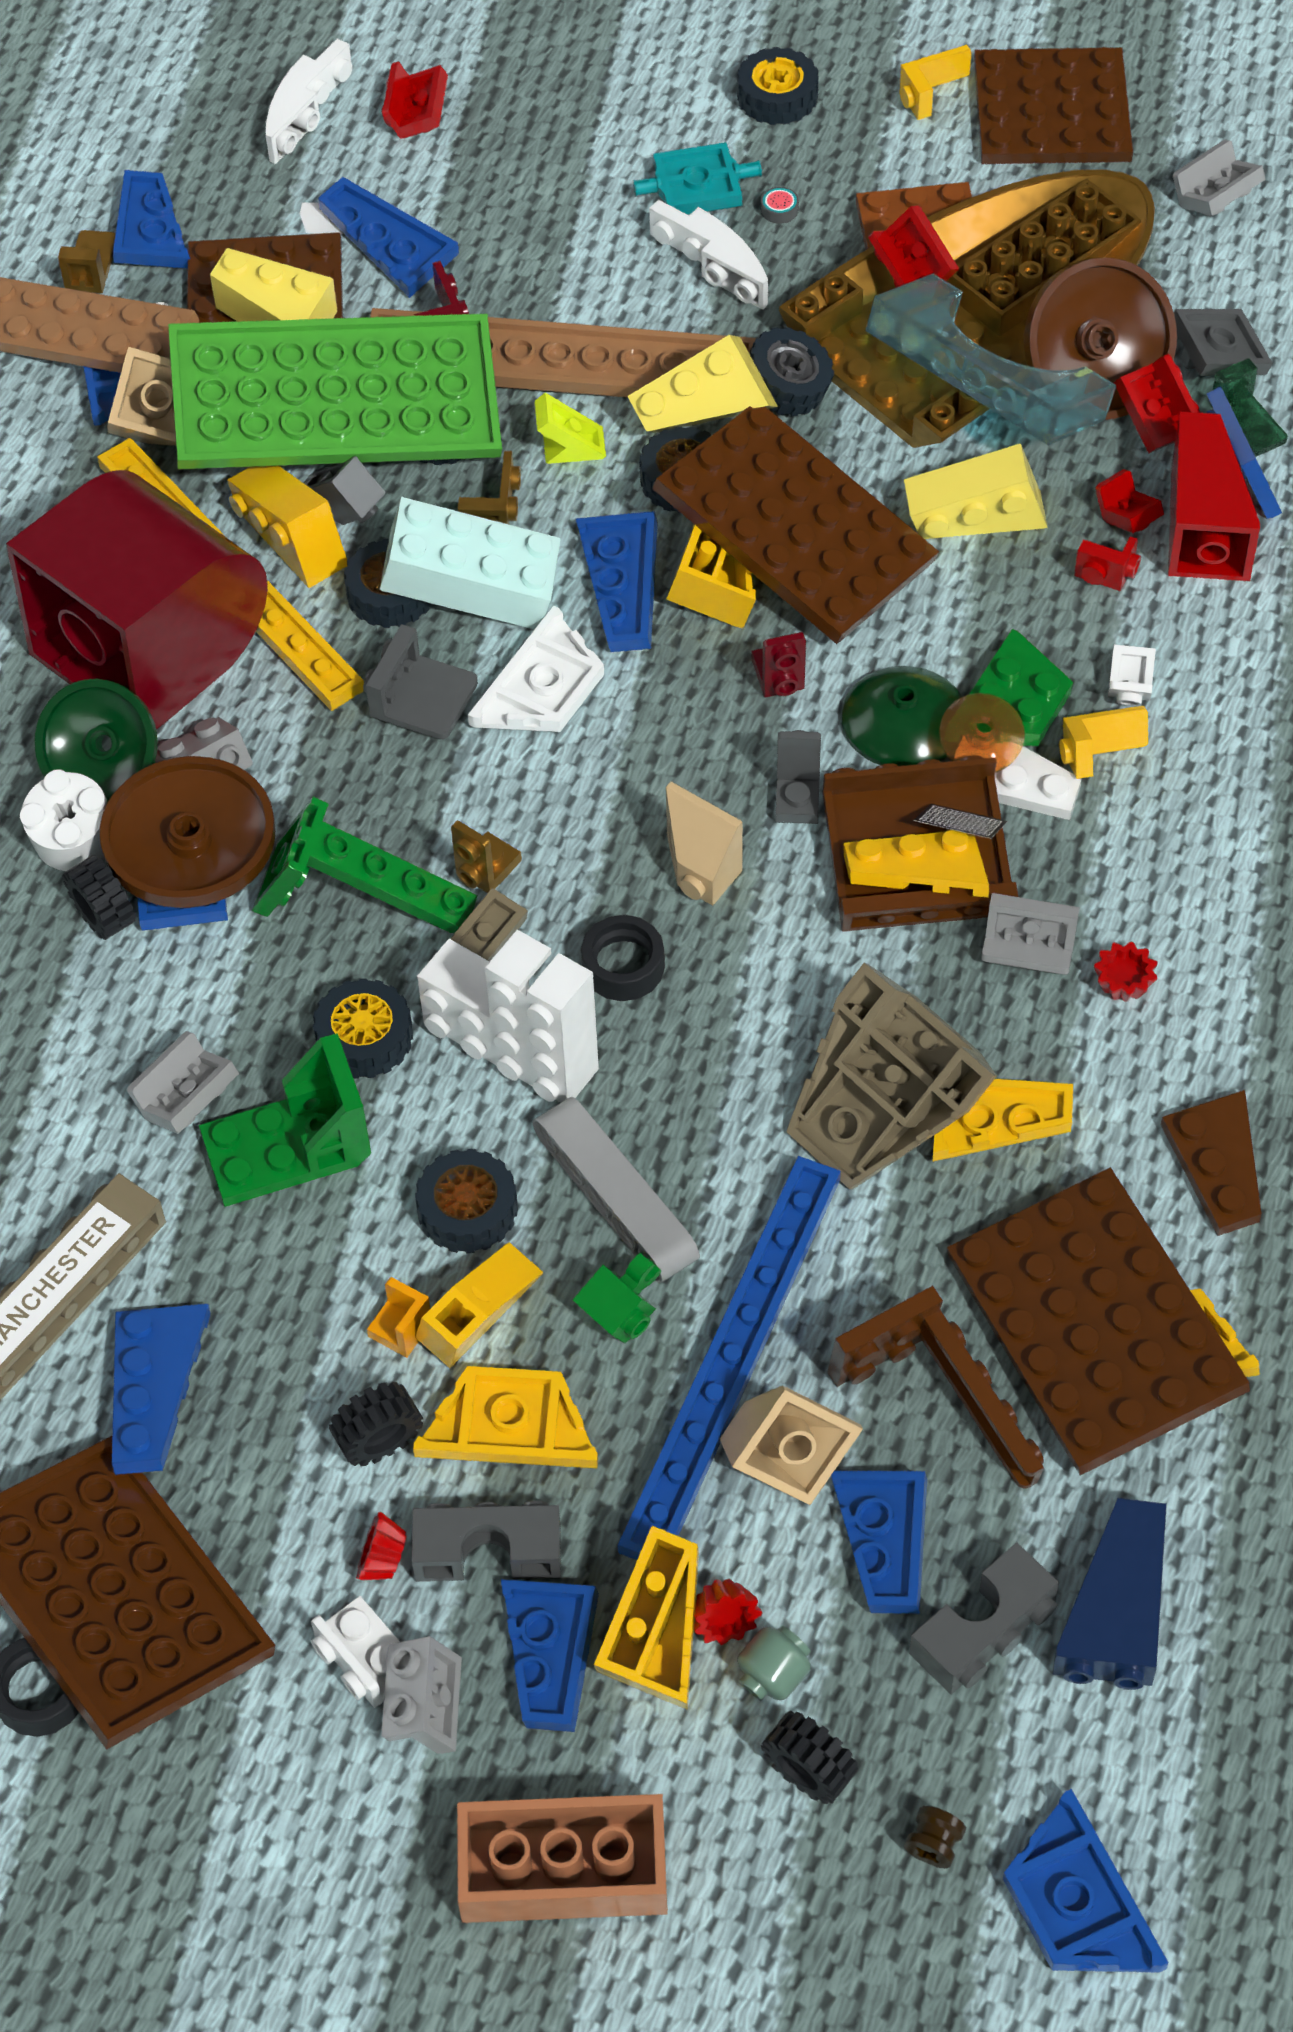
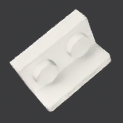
(358, 1645)

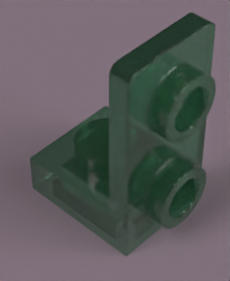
(1256, 423)

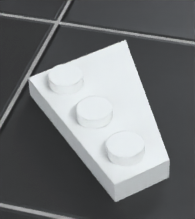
(1038, 785)

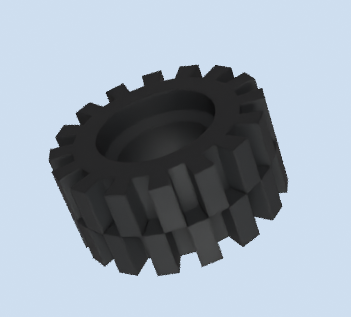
(99, 897)
(376, 1423)
(809, 1757)

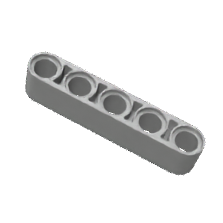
(615, 1187)

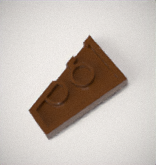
(1218, 1159)

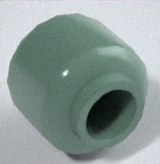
(774, 1663)

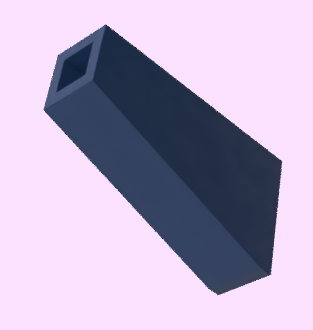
(1118, 1608)

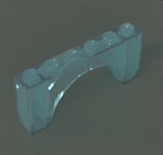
(1043, 402)

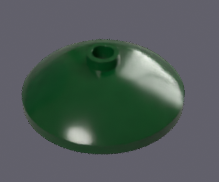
(78, 720)
(893, 729)

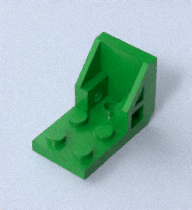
(294, 1140)

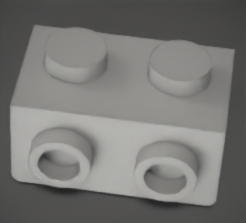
(1215, 180)
(209, 739)
(1030, 934)
(180, 1083)

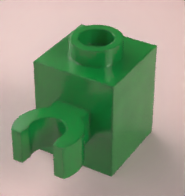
(617, 1300)

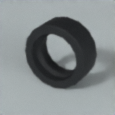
(628, 985)
(27, 1722)

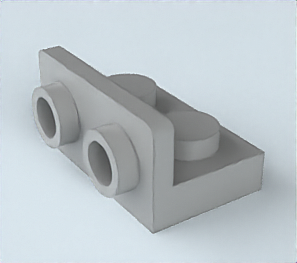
(422, 1694)

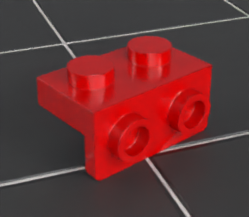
(414, 101)
(912, 249)
(1154, 401)

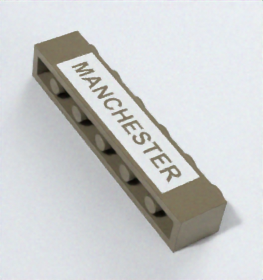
(73, 1273)

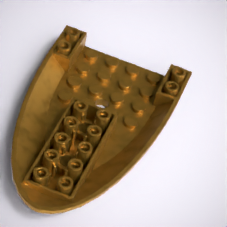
(1005, 253)

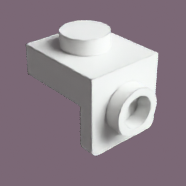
(1131, 674)

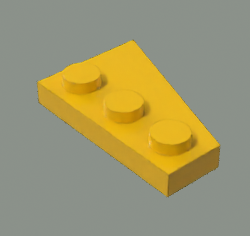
(926, 859)
(1006, 1116)

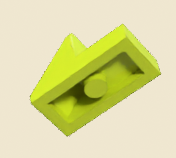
(567, 433)

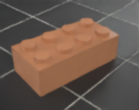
(561, 1858)

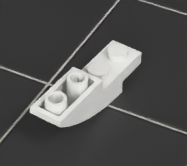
(296, 100)
(722, 253)

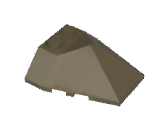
(884, 1079)

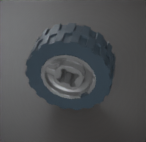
(792, 369)

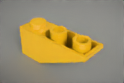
(476, 1304)

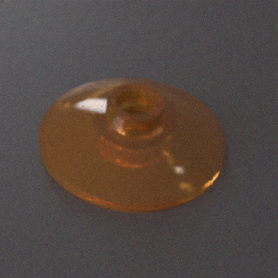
(962, 738)

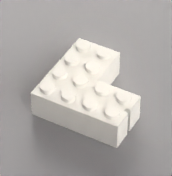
(528, 1032)

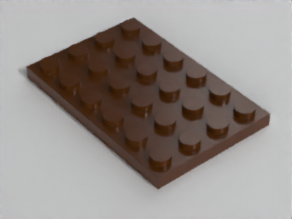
(796, 521)
(1097, 1321)
(118, 1595)

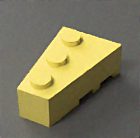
(268, 290)
(703, 389)
(977, 496)

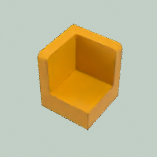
(399, 1317)

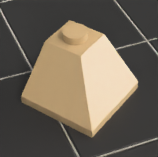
(144, 400)
(702, 844)
(788, 1442)

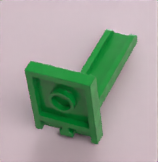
(361, 865)

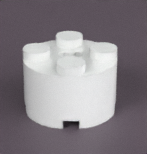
(64, 818)

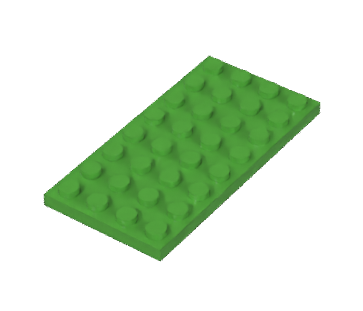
(333, 391)

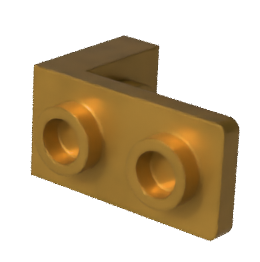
(88, 262)
(497, 509)
(482, 859)

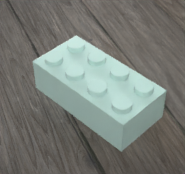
(470, 563)

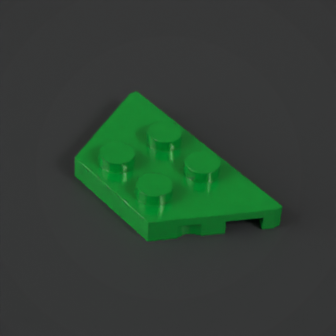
(1027, 683)

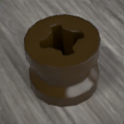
(935, 1836)

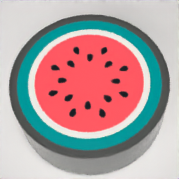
(779, 205)

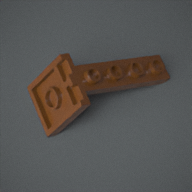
(894, 1337)

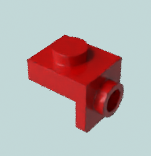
(1124, 505)
(1106, 565)

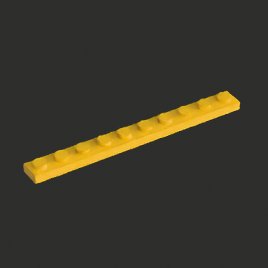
(281, 623)

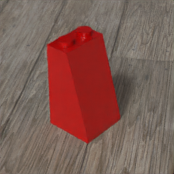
(1210, 506)

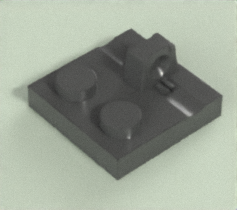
(1218, 340)

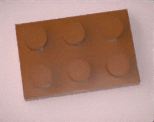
(882, 208)

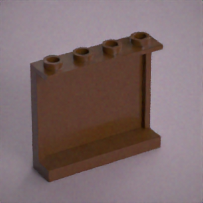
(884, 805)

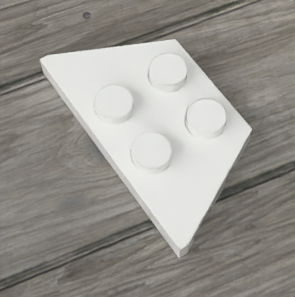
(541, 681)

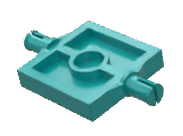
(698, 178)

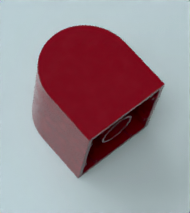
(135, 592)

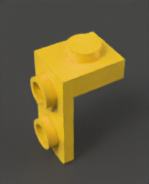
(923, 74)
(1099, 734)

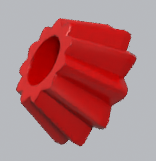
(1125, 971)
(381, 1549)
(725, 1611)

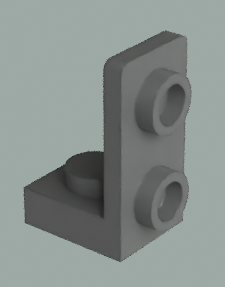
(798, 777)

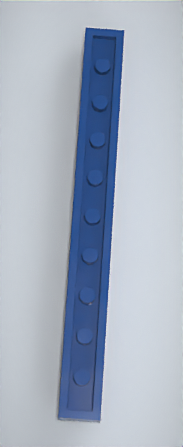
(732, 1355)

